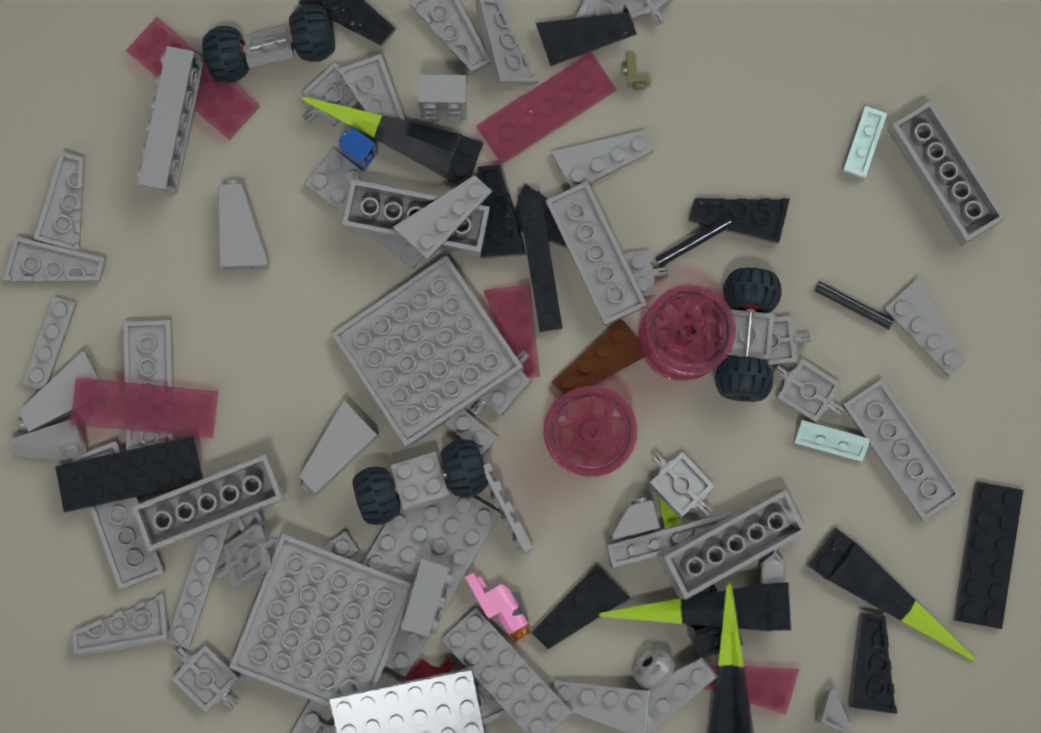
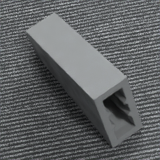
(239, 236)
(56, 397)
(339, 446)

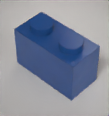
(357, 148)

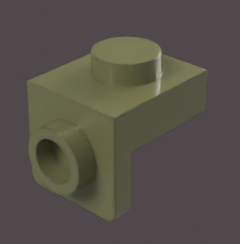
(629, 70)

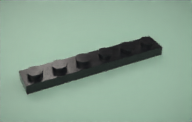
(540, 261)

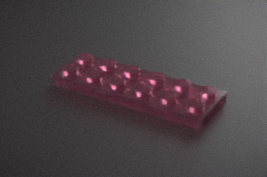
(218, 103)
(546, 108)
(144, 407)

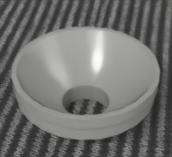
(657, 672)

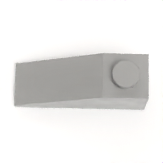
(53, 442)

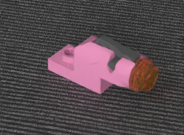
(504, 604)

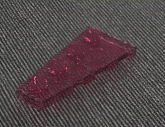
(515, 322)
(766, 686)

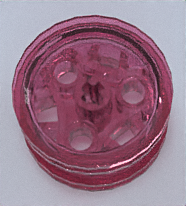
(714, 313)
(603, 431)

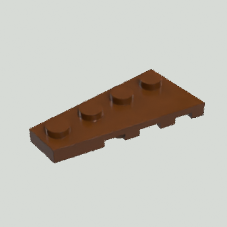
(605, 357)

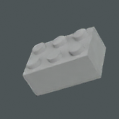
(442, 97)
(427, 598)

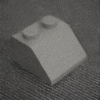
(637, 520)

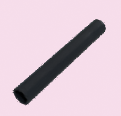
(694, 241)
(854, 305)

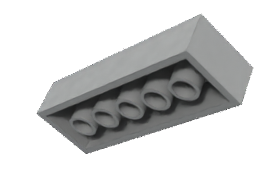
(171, 119)
(946, 173)
(378, 208)
(208, 503)
(731, 543)

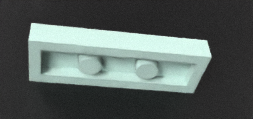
(864, 142)
(832, 440)

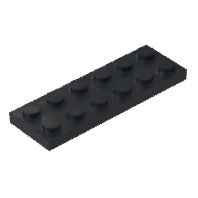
(129, 474)
(988, 555)

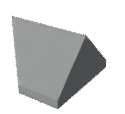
(832, 713)

